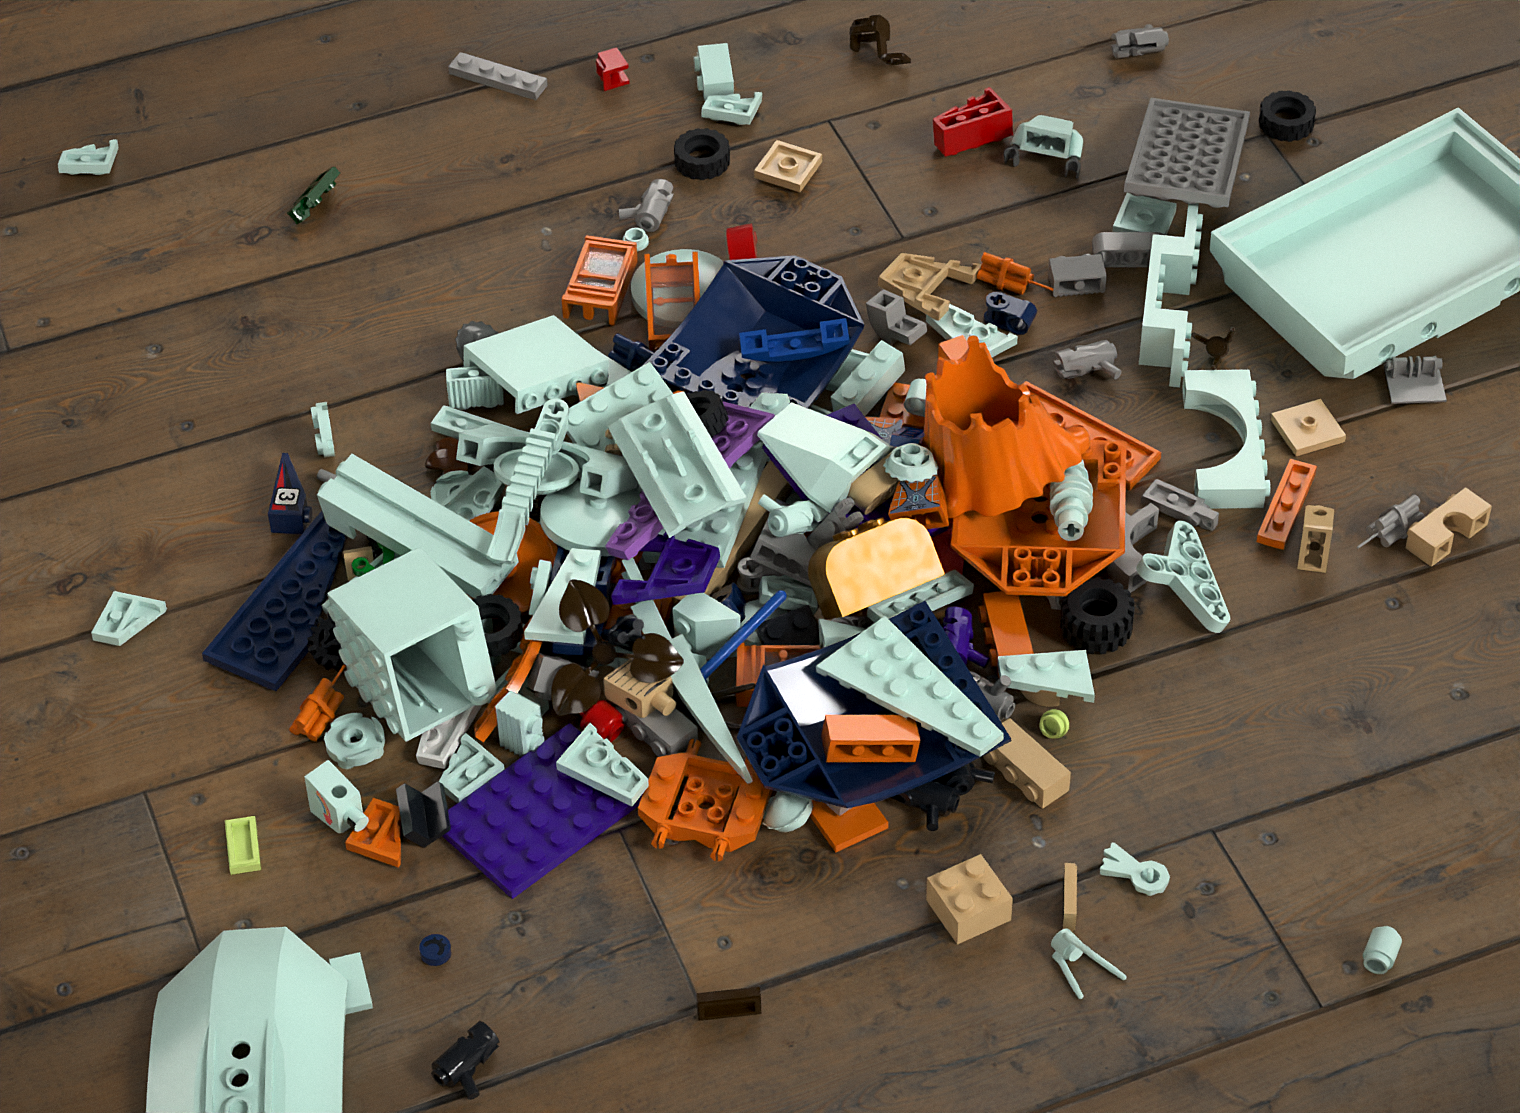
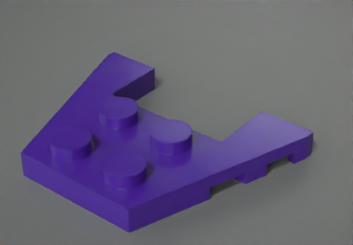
(680, 571)

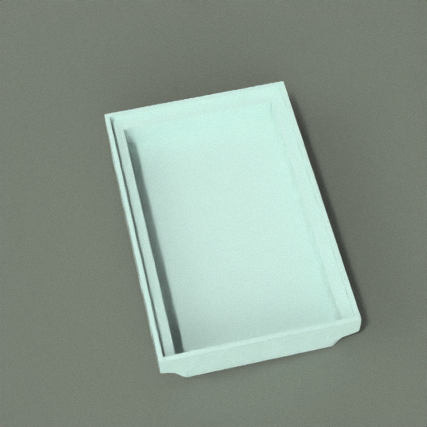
(1383, 247)

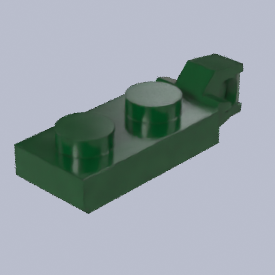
(312, 195)

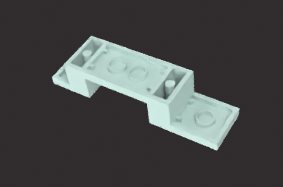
(1170, 272)

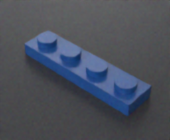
(907, 435)

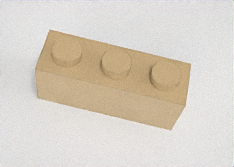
(1030, 767)

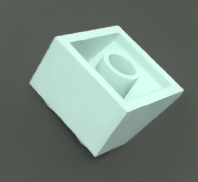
(705, 623)

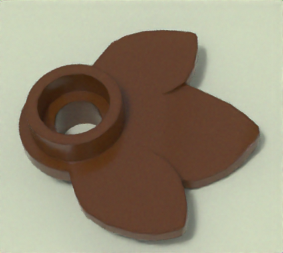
(445, 457)

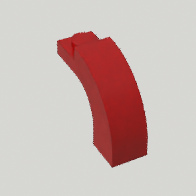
(741, 242)

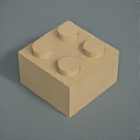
(969, 899)

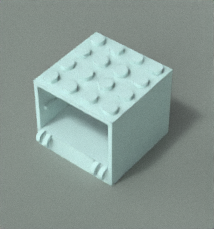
(412, 644)

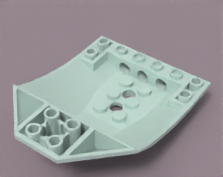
(253, 991)

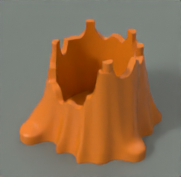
(992, 436)

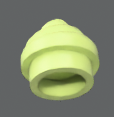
(1054, 724)

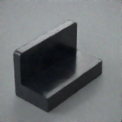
(423, 813)

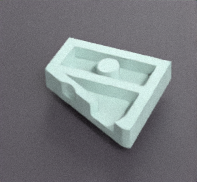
(125, 617)

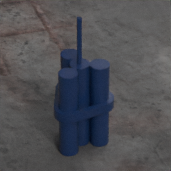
(629, 353)

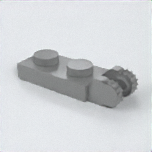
(835, 523)

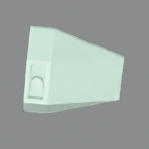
(821, 452)

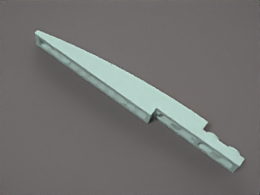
(689, 681)

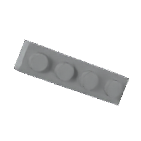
(497, 76)

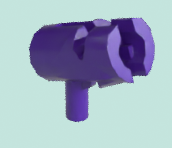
(959, 630)

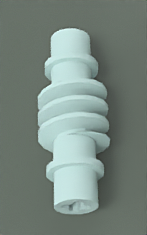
(1071, 502)

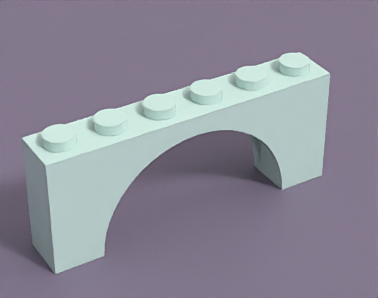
(1230, 397)
(599, 471)

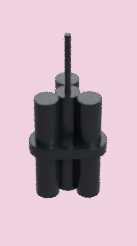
(625, 632)

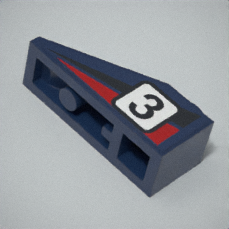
(288, 504)

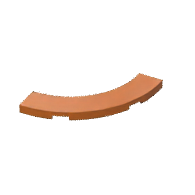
(516, 676)

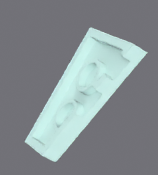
(602, 767)

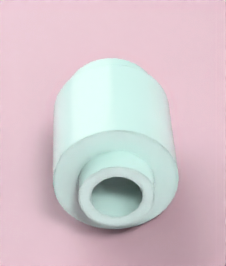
(1381, 949)

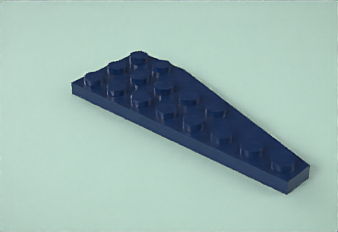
(273, 625)

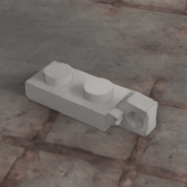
(1180, 505)

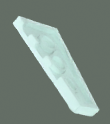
(546, 621)

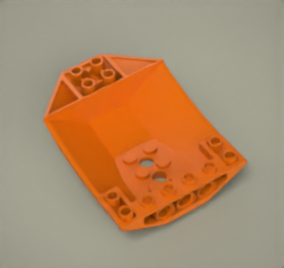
(1032, 556)

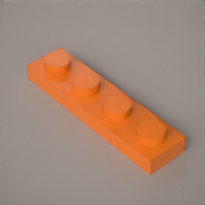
(1286, 504)

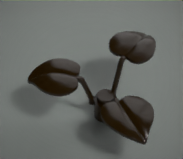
(573, 687)

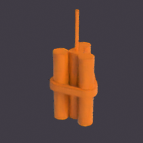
(1006, 274)
(318, 709)

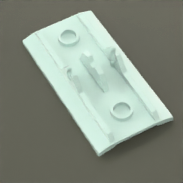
(676, 462)

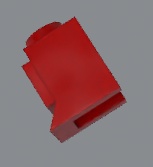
(610, 69)

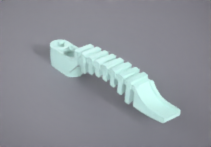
(534, 460)

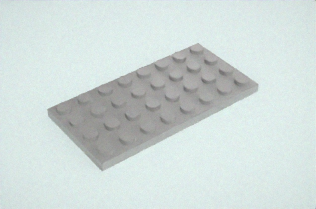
(1187, 152)

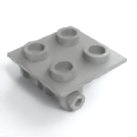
(1415, 381)

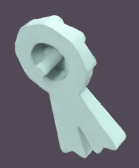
(1146, 876)

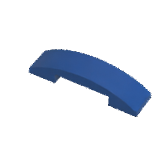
(795, 345)

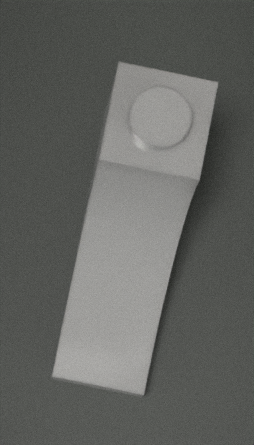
(784, 554)

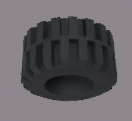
(1097, 632)

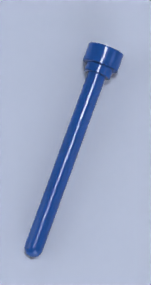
(743, 633)

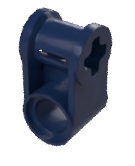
(1010, 314)
(732, 598)

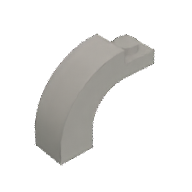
(1136, 527)

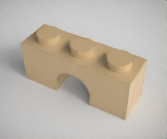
(1432, 536)

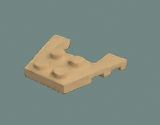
(918, 276)

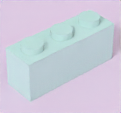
(870, 379)

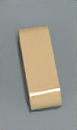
(873, 487)

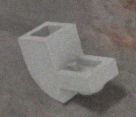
(890, 320)

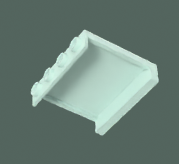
(538, 362)

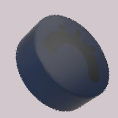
(435, 950)

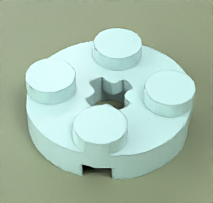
(324, 439)
(359, 753)

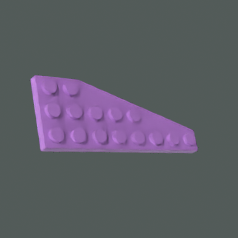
(731, 442)

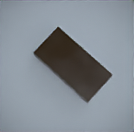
(728, 1003)

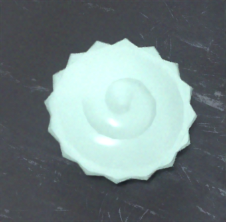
(911, 463)
(787, 812)

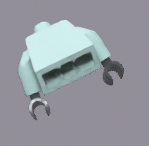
(1047, 137)

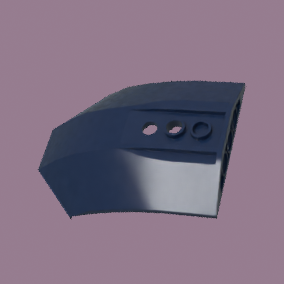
(756, 295)
(789, 712)

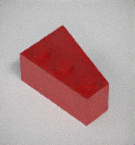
(973, 124)

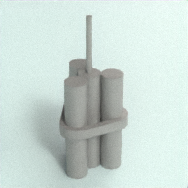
(1395, 522)

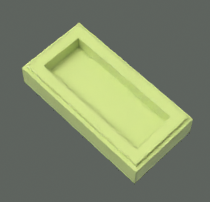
(242, 845)

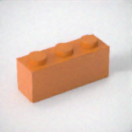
(1004, 626)
(870, 738)

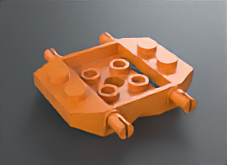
(707, 782)

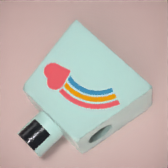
(334, 799)

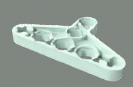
(1185, 583)

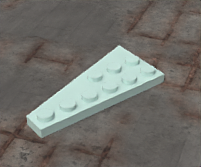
(904, 680)

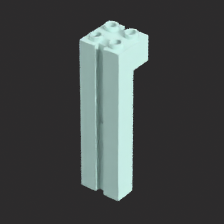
(406, 520)

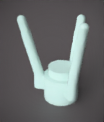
(1070, 947)

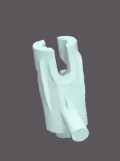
(793, 518)

